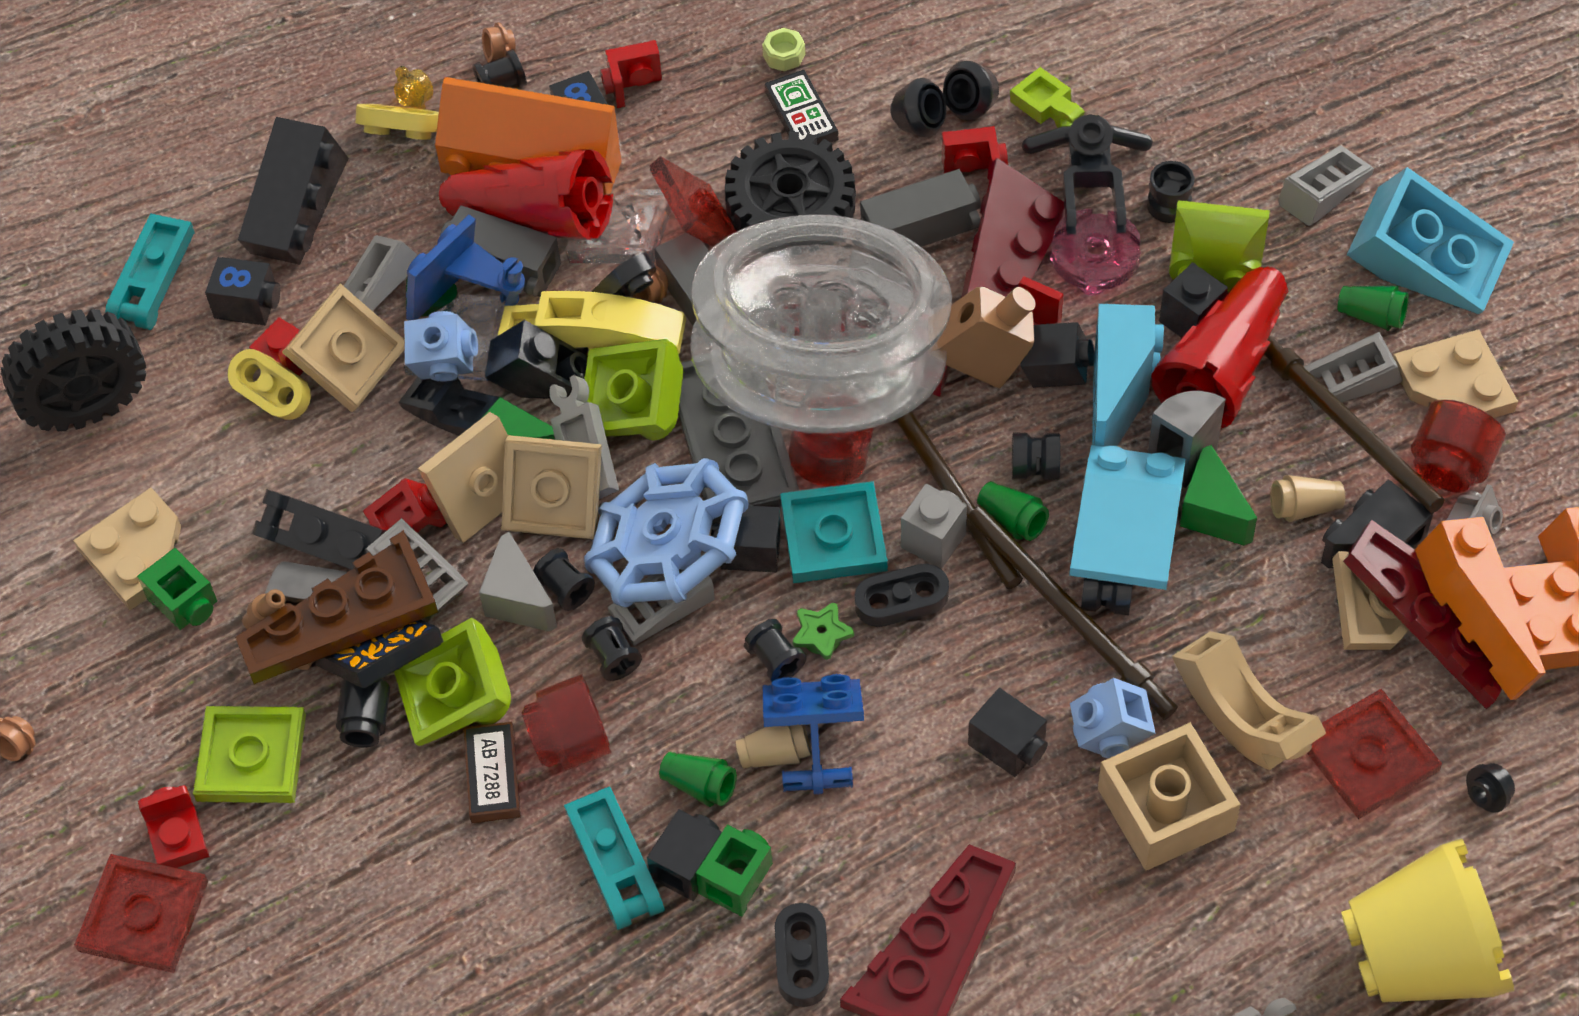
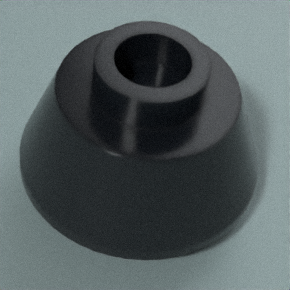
(970, 90)
(919, 108)

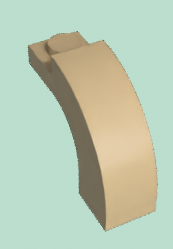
(1241, 706)

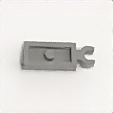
(583, 423)

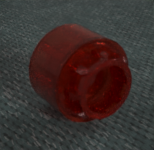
(1456, 445)
(830, 457)
(566, 725)

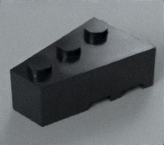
(291, 190)

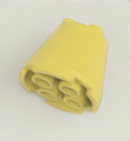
(1428, 932)

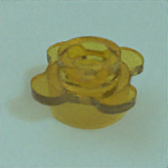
(412, 87)

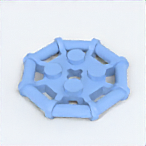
(677, 547)

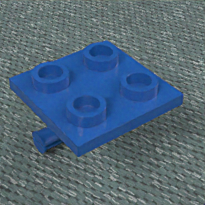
(459, 258)
(813, 703)

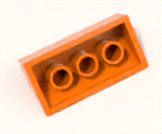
(503, 124)

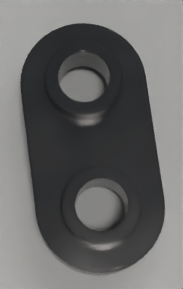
(629, 277)
(899, 594)
(801, 957)

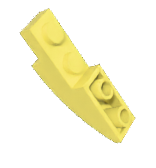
(598, 319)

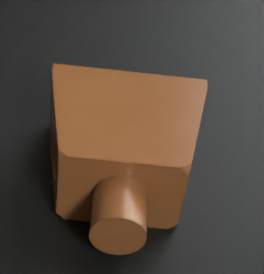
(989, 334)

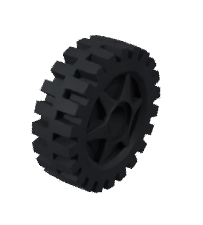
(788, 181)
(73, 370)

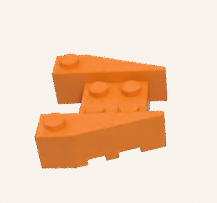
(1515, 614)

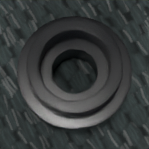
(1490, 787)

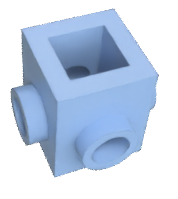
(440, 346)
(1112, 718)

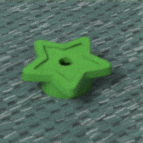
(824, 642)

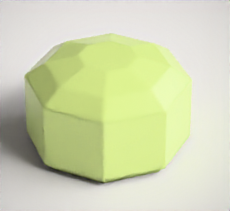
(783, 49)

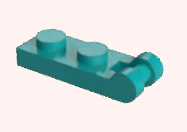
(150, 270)
(613, 856)

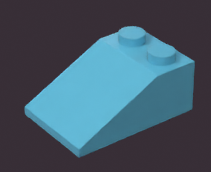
(1430, 243)
(1125, 357)
(1127, 517)

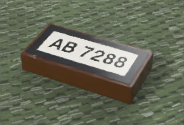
(491, 772)

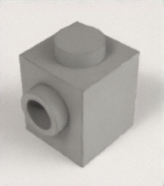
(934, 525)

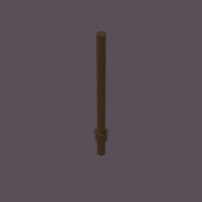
(1290, 367)
(947, 481)
(1130, 672)

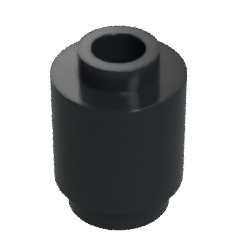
(362, 713)

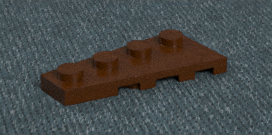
(358, 606)

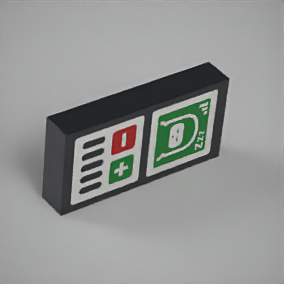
(800, 107)

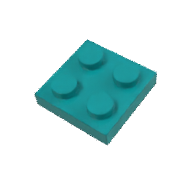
(833, 532)

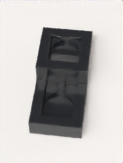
(446, 404)

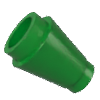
(1375, 305)
(1015, 511)
(700, 777)

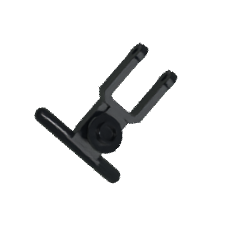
(1090, 161)

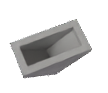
(513, 590)

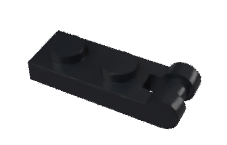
(315, 530)

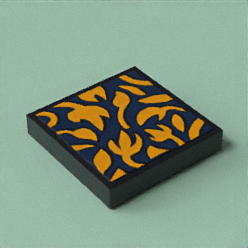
(382, 655)

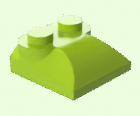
(1218, 240)
(636, 387)
(454, 684)

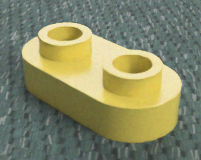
(381, 118)
(271, 386)

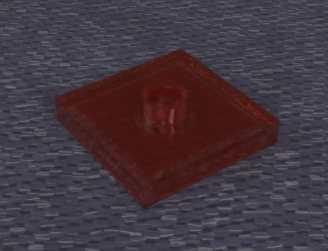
(692, 202)
(1372, 754)
(141, 913)

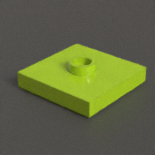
(249, 754)

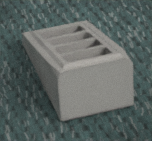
(1321, 187)
(380, 270)
(1358, 354)
(453, 581)
(667, 615)

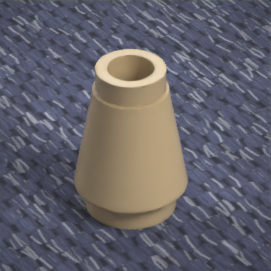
(1305, 497)
(774, 746)

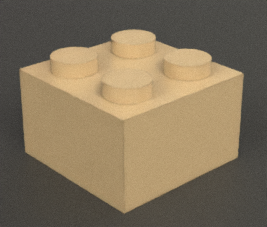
(1168, 796)

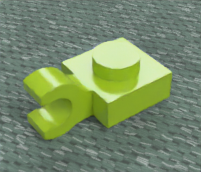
(1045, 97)

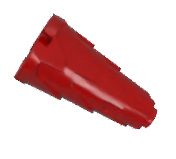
(541, 193)
(1225, 344)

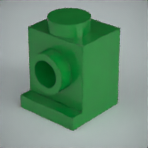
(178, 590)
(731, 851)

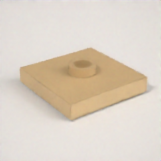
(345, 347)
(469, 477)
(551, 487)

